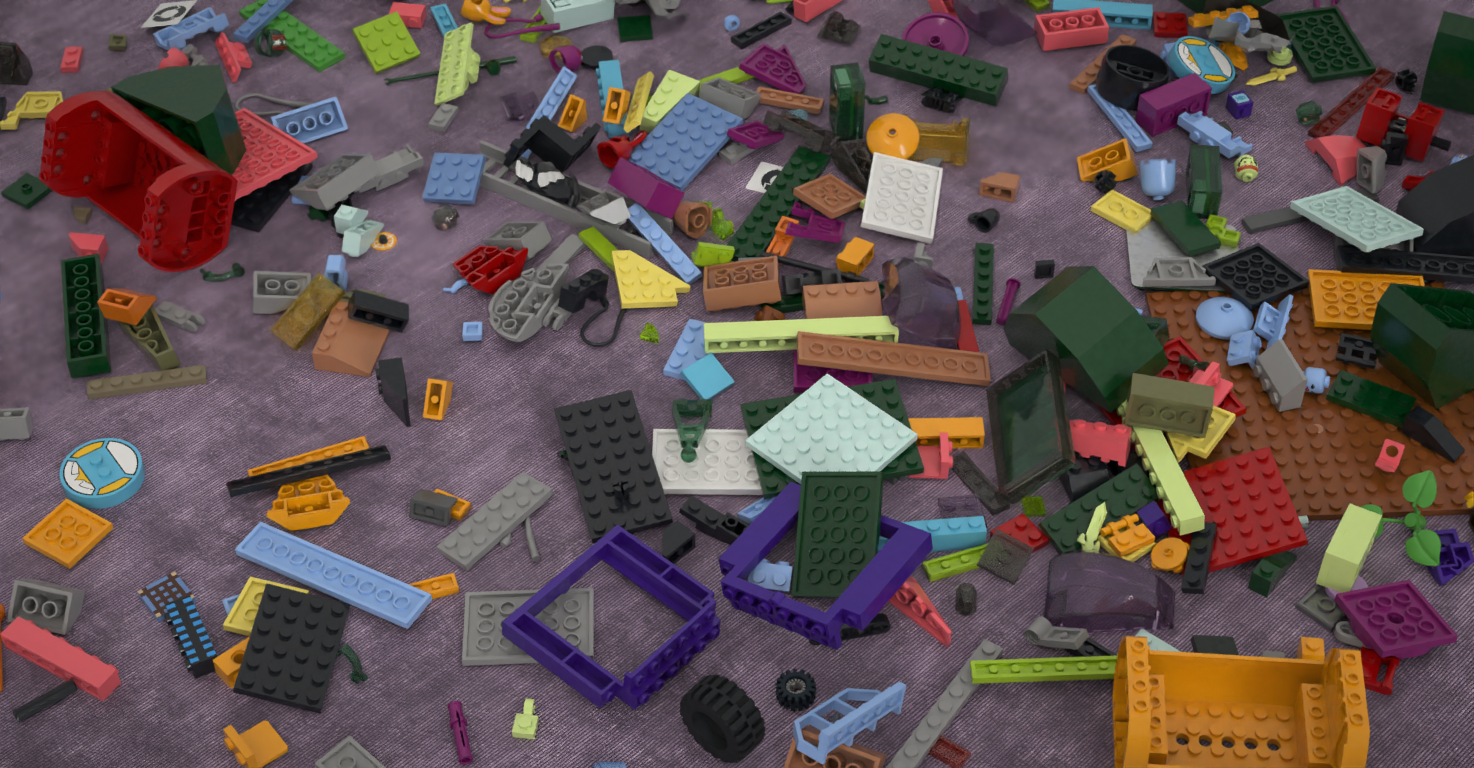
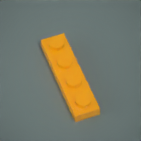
(1201, 19)

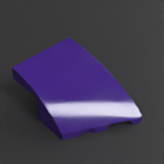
(1453, 557)

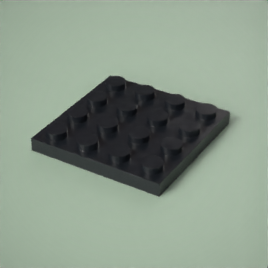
(1255, 276)

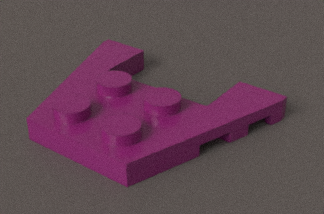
(818, 227)

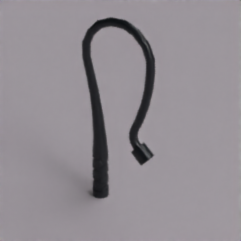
(605, 303)

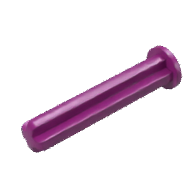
(1012, 286)

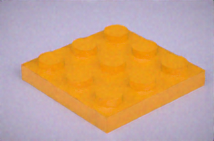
(67, 533)

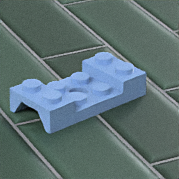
(186, 29)

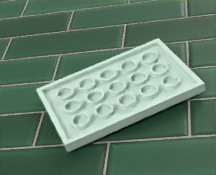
(1356, 219)

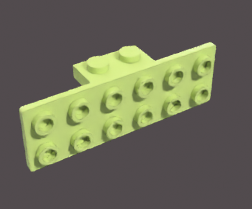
(456, 64)

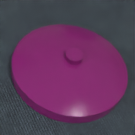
(939, 32)

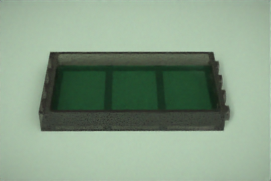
(1030, 427)

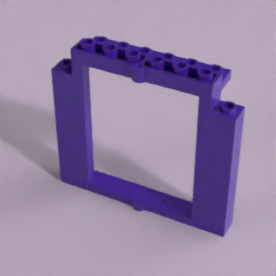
(653, 575)
(854, 607)

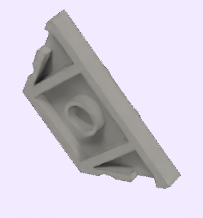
(1177, 272)

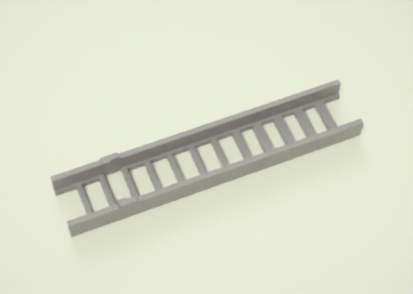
(553, 208)

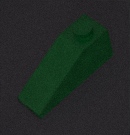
(1270, 572)

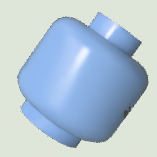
(1317, 380)

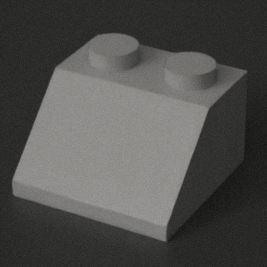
(1371, 168)

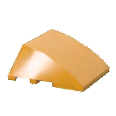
(308, 504)

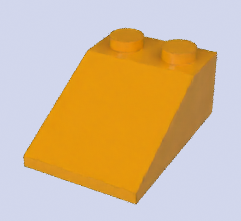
(1114, 157)

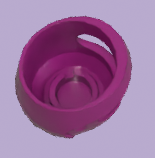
(570, 55)

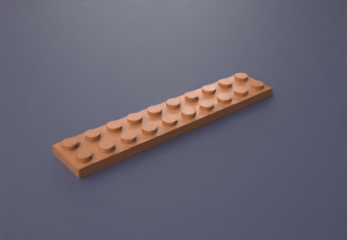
(892, 358)

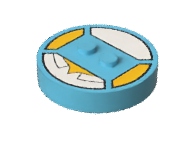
(1203, 58)
(102, 473)

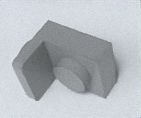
(921, 255)

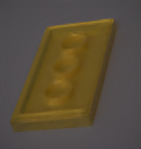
(307, 311)

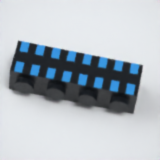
(191, 635)

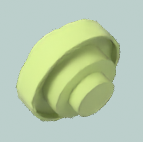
(1280, 58)

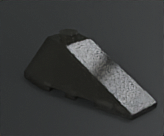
(854, 161)

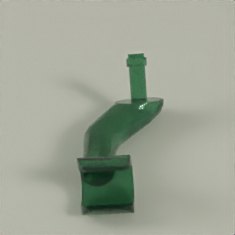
(236, 270)
(357, 673)

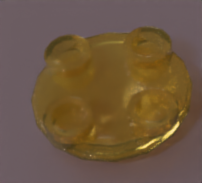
(552, 42)

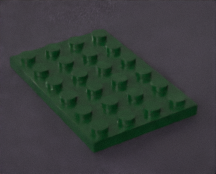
(1326, 44)
(836, 530)

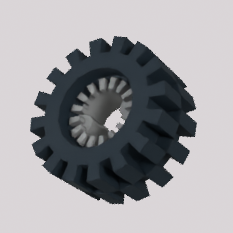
(793, 680)

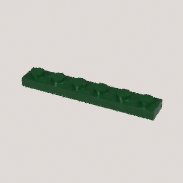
(983, 284)

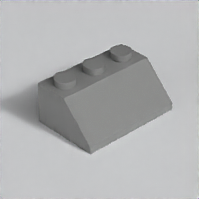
(729, 97)
(607, 207)
(1281, 376)
(46, 604)

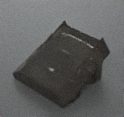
(839, 29)

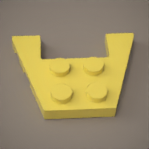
(32, 106)

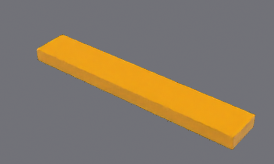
(327, 452)

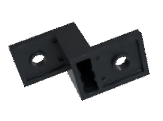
(551, 144)

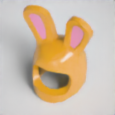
(482, 10)

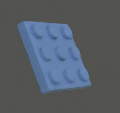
(454, 178)

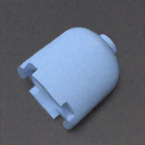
(1158, 177)

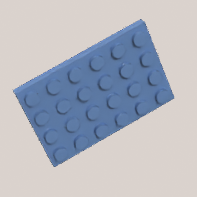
(685, 140)

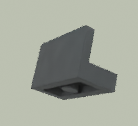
(432, 507)

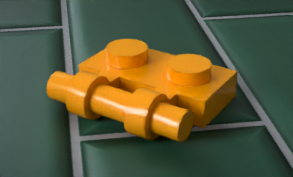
(1130, 540)

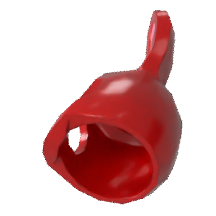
(618, 146)

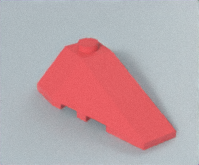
(917, 606)

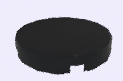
(594, 54)

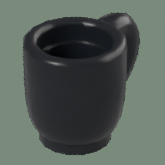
(985, 220)

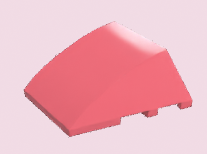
(1339, 153)

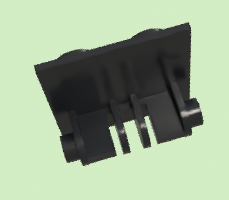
(946, 99)

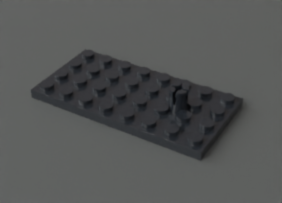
(612, 465)

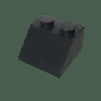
(1084, 477)

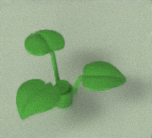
(1425, 545)

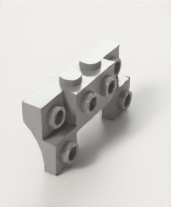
(394, 168)

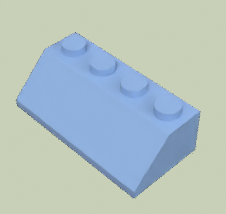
(312, 121)

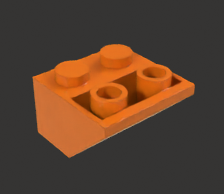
(125, 305)

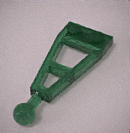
(691, 408)

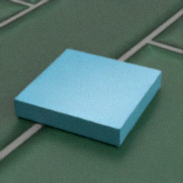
(707, 377)

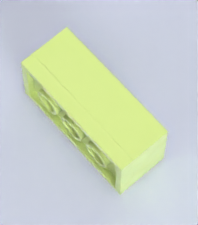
(1348, 549)

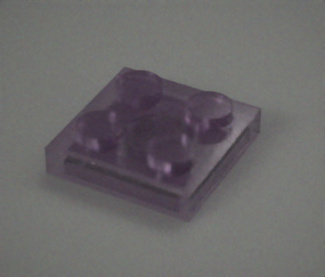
(961, 507)

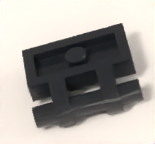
(1356, 346)

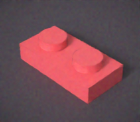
(71, 59)

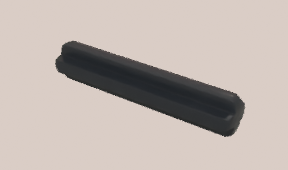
(45, 700)

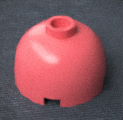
(175, 58)

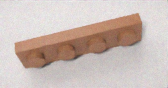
(790, 100)

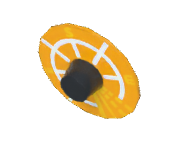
(384, 241)

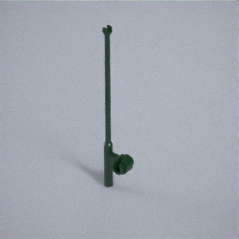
(492, 66)

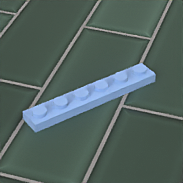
(1122, 121)
(663, 244)

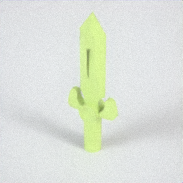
(1093, 529)

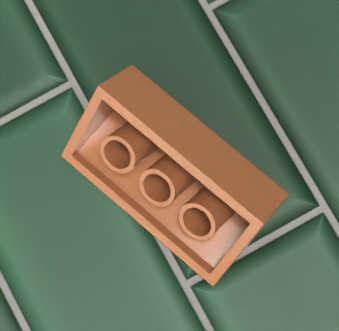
(840, 757)

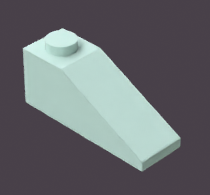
(360, 237)

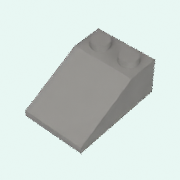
(521, 235)
(277, 290)

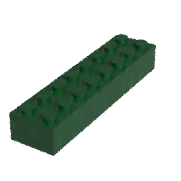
(938, 68)
(84, 322)

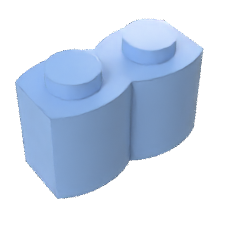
(336, 271)

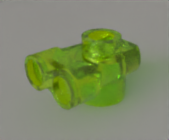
(720, 225)

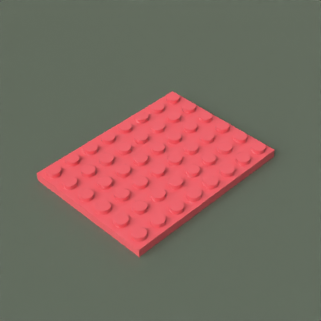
(268, 153)

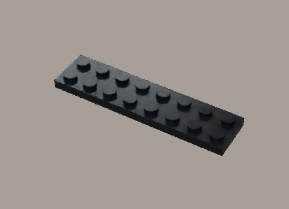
(1396, 262)

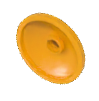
(899, 145)

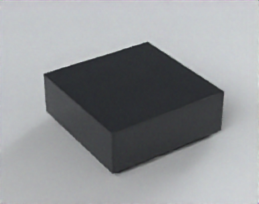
(1044, 269)

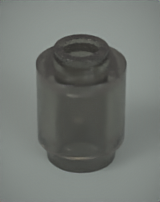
(966, 599)

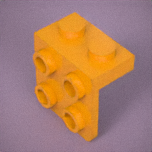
(256, 745)

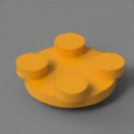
(1169, 555)

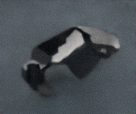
(549, 181)

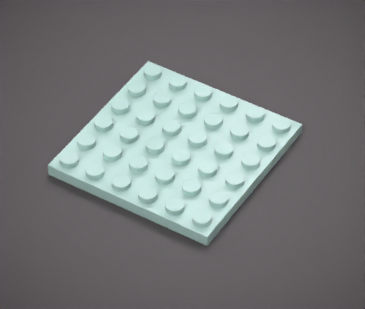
(830, 432)

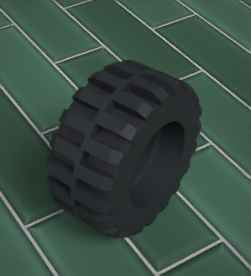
(722, 718)

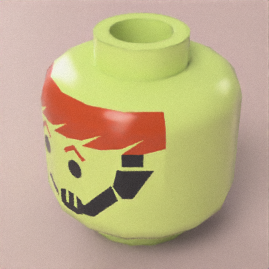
(1246, 168)

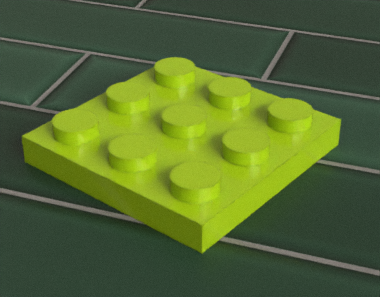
(386, 42)

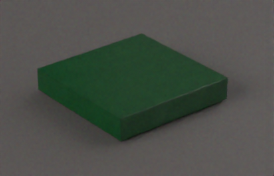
(635, 28)

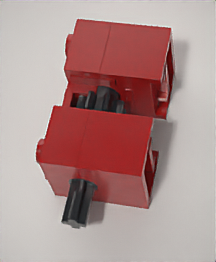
(1422, 127)

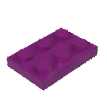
(755, 135)

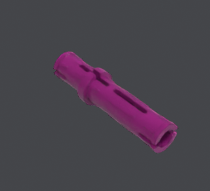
(460, 731)

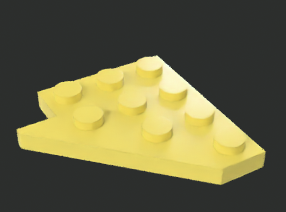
(643, 283)
(1218, 426)

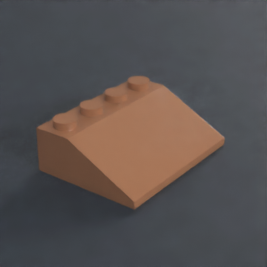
(741, 283)
(842, 300)
(348, 344)

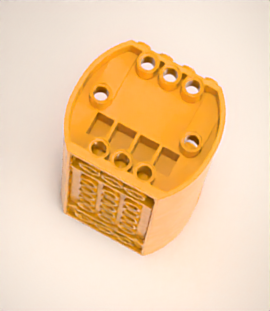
(1300, 705)

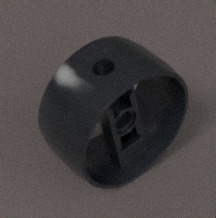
(1129, 72)

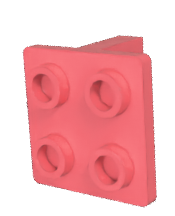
(1213, 378)

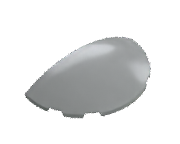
(521, 305)

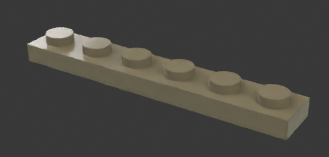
(146, 382)

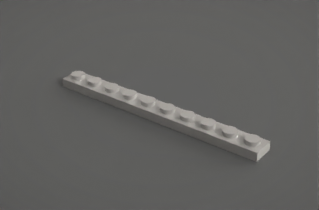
(943, 711)

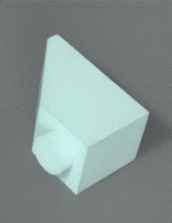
(348, 217)

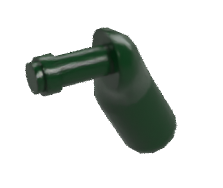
(880, 100)

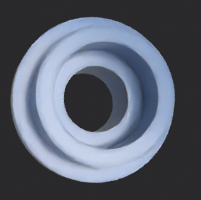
(728, 21)

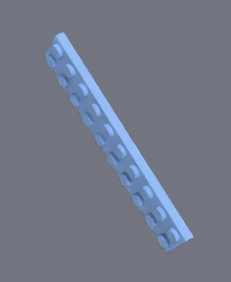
(334, 575)

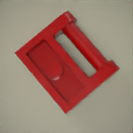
(1371, 663)

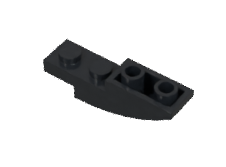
(711, 522)

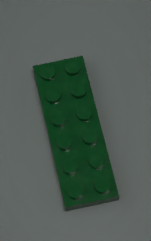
(1122, 497)

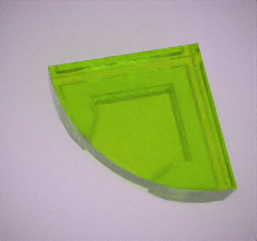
(650, 334)

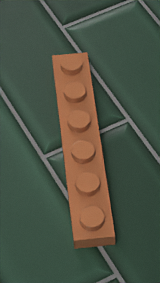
(1089, 74)

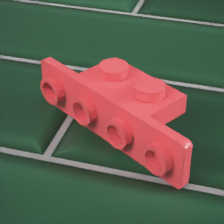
(233, 56)

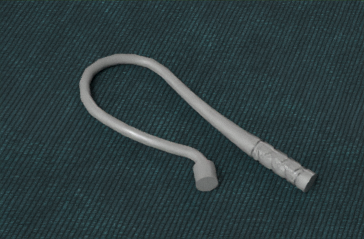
(298, 104)
(530, 541)

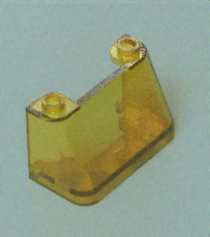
(943, 141)

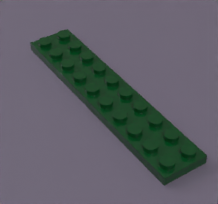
(778, 201)

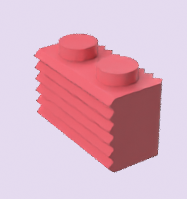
(411, 14)

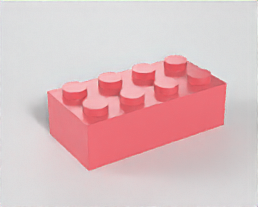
(1071, 29)

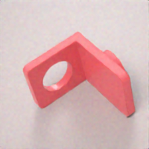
(1387, 462)

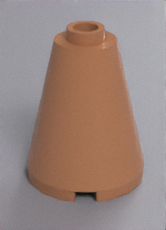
(693, 218)

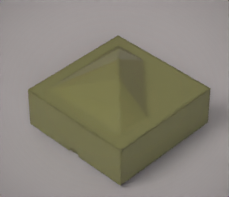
(117, 42)

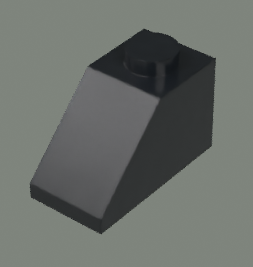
(677, 541)

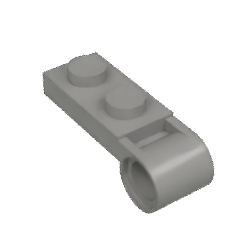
(1044, 634)

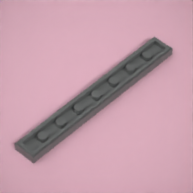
(1284, 216)

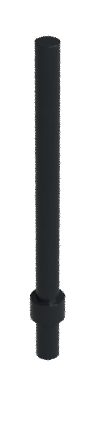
(850, 277)

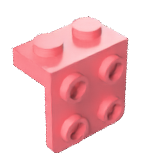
(936, 459)

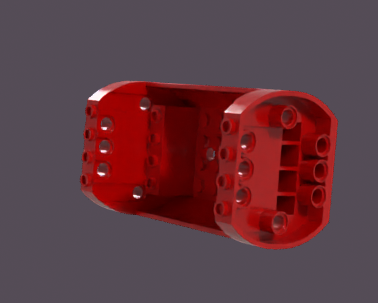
(140, 177)

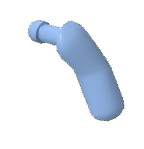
(457, 285)

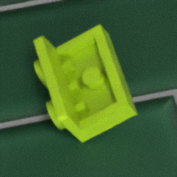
(712, 254)

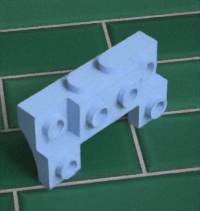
(1207, 132)

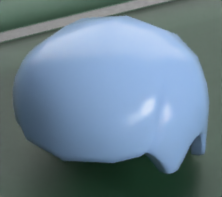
(1242, 18)

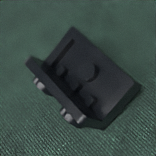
(1395, 147)

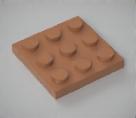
(829, 196)

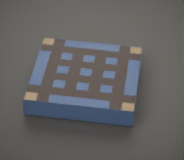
(163, 592)

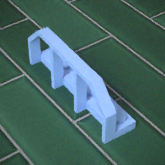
(854, 721)

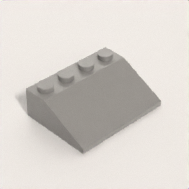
(336, 180)

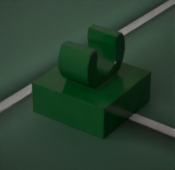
(315, 213)

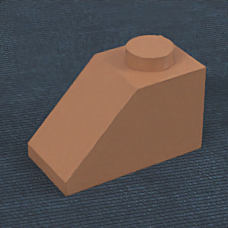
(1000, 186)

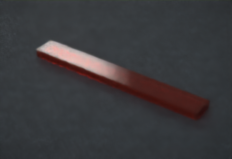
(1351, 103)

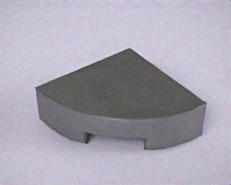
(937, 162)

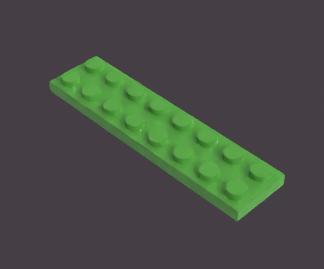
(300, 39)

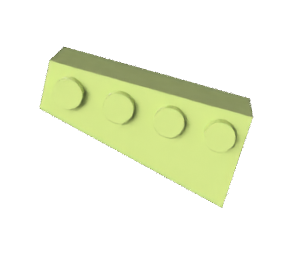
(667, 96)

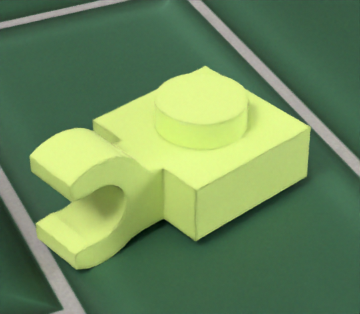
(526, 723)

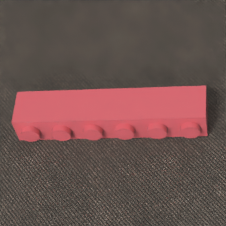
(61, 658)

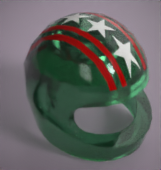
(275, 43)

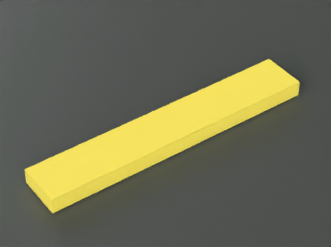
(638, 102)

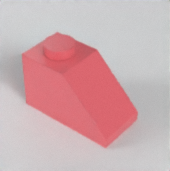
(89, 244)

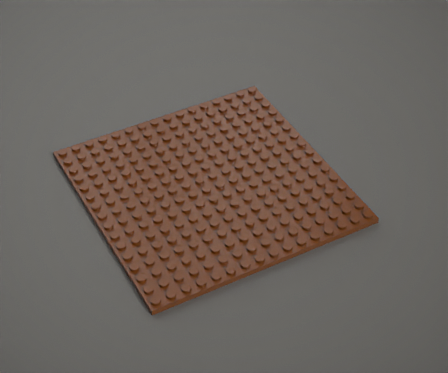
(1338, 464)

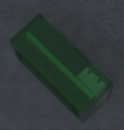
(847, 101)
(1203, 180)

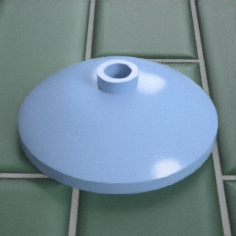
(1223, 317)

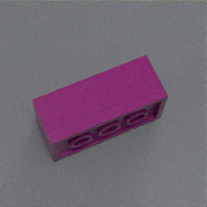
(1160, 107)
(646, 188)

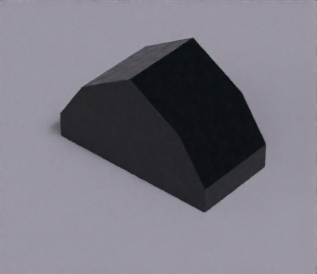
(1444, 210)

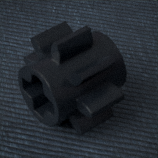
(1406, 79)
(1105, 181)

